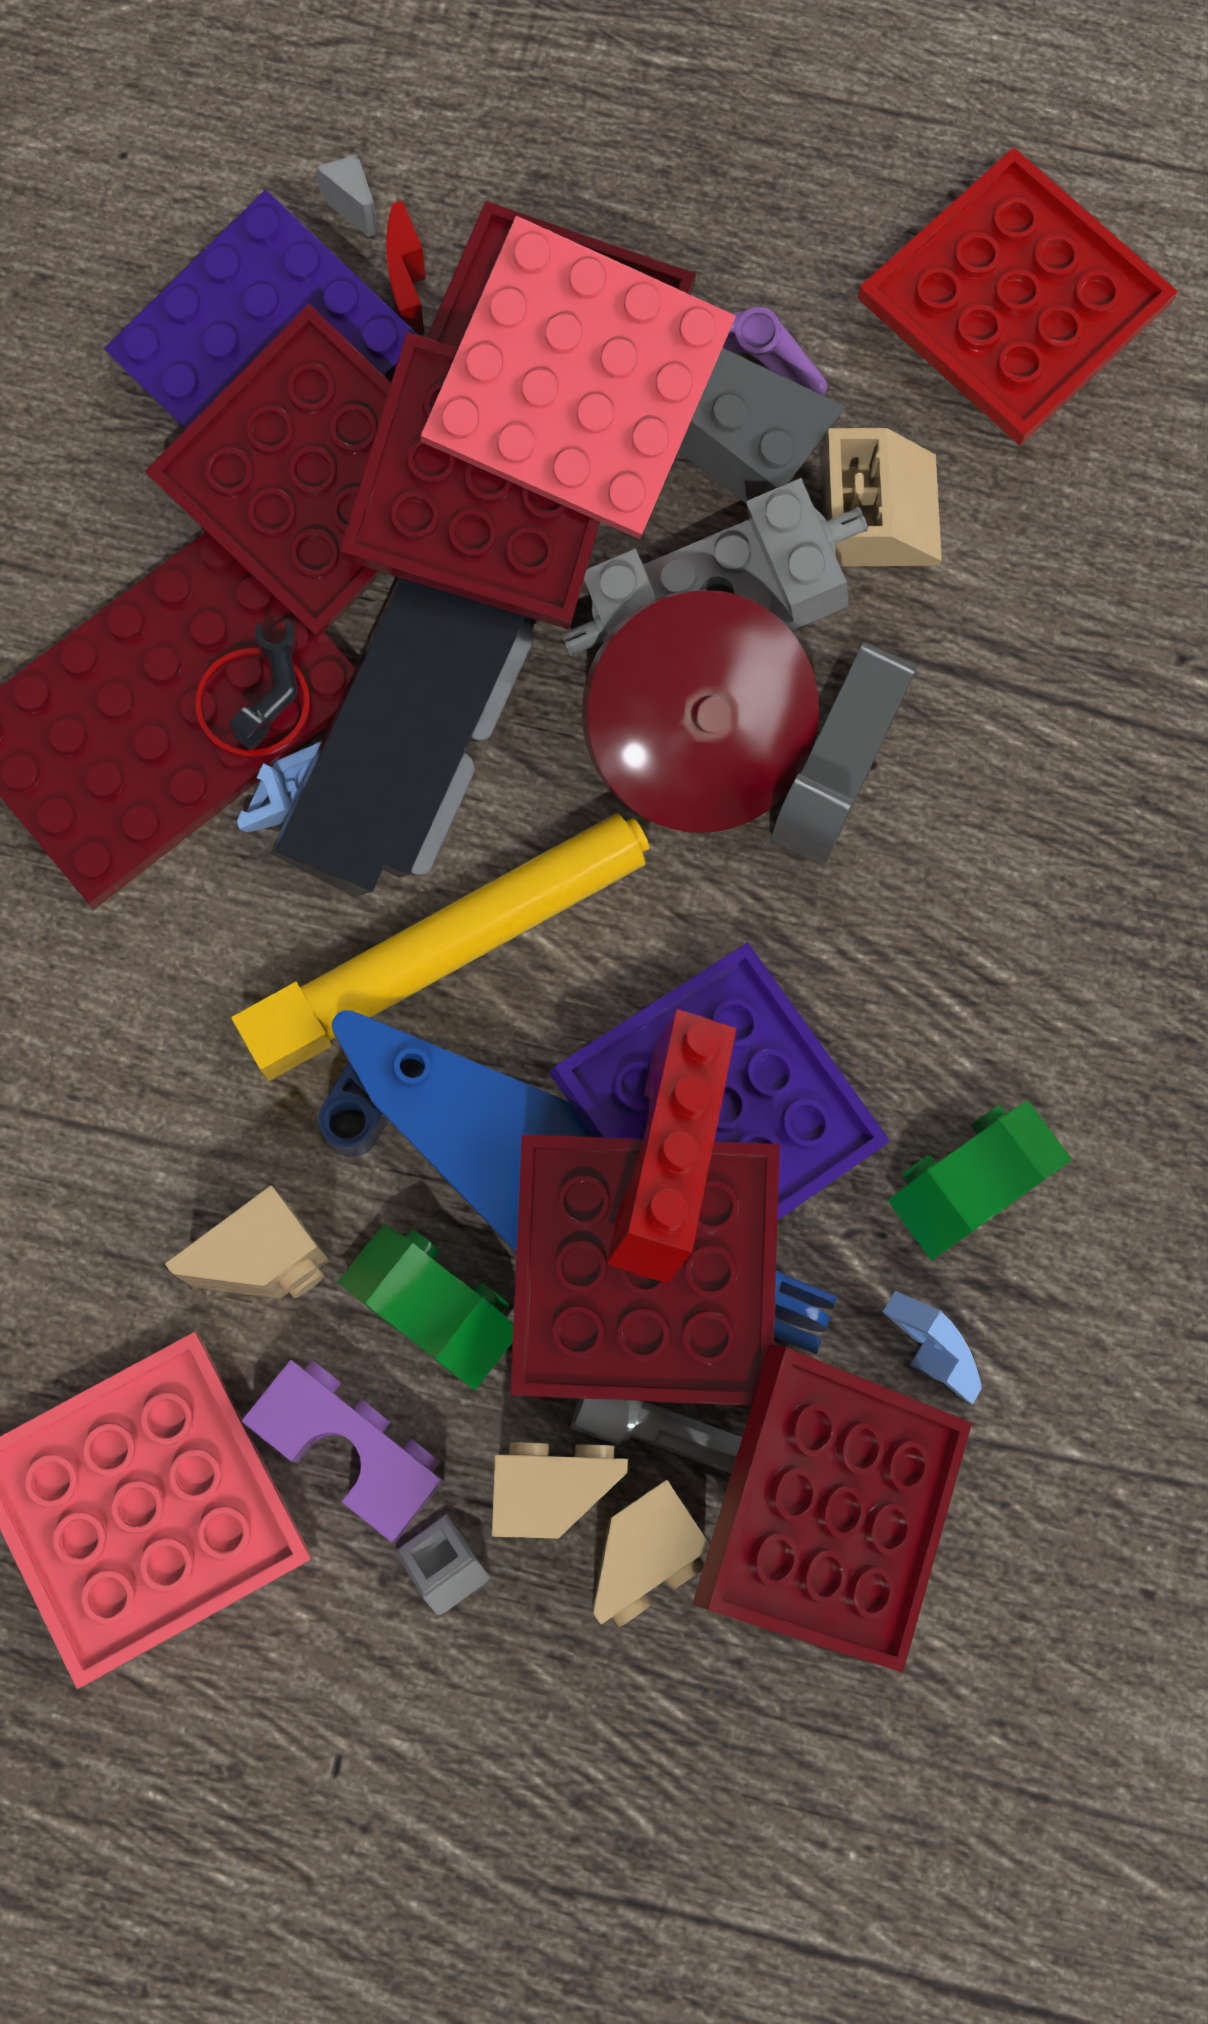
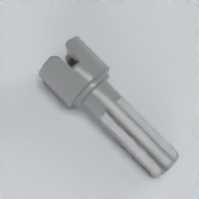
(622, 1419)

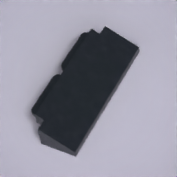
(400, 736)

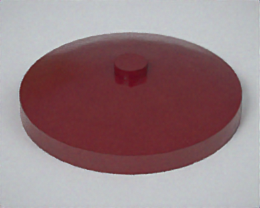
(700, 711)

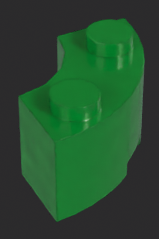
(979, 1178)
(430, 1305)

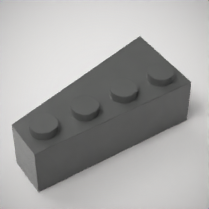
(755, 427)

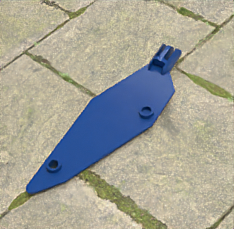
(472, 1129)

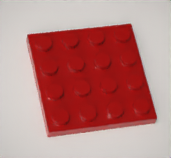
(1016, 295)

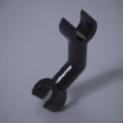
(255, 721)

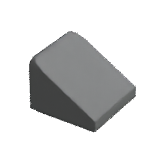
(347, 192)
(442, 1565)

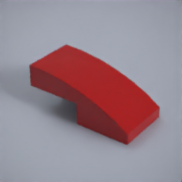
(405, 266)

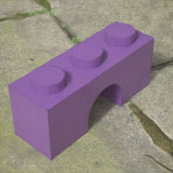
(392, 1479)

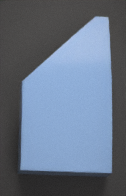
(277, 790)
(943, 1349)

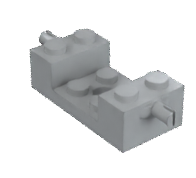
(775, 558)

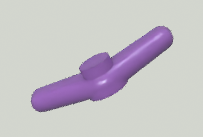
(766, 338)

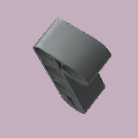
(843, 754)

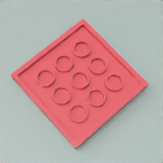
(577, 377)
(141, 1510)

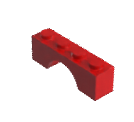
(667, 1187)

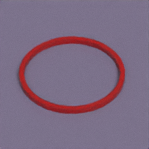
(241, 752)

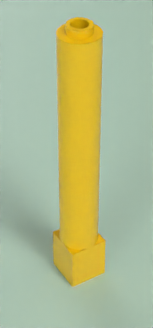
(299, 1020)

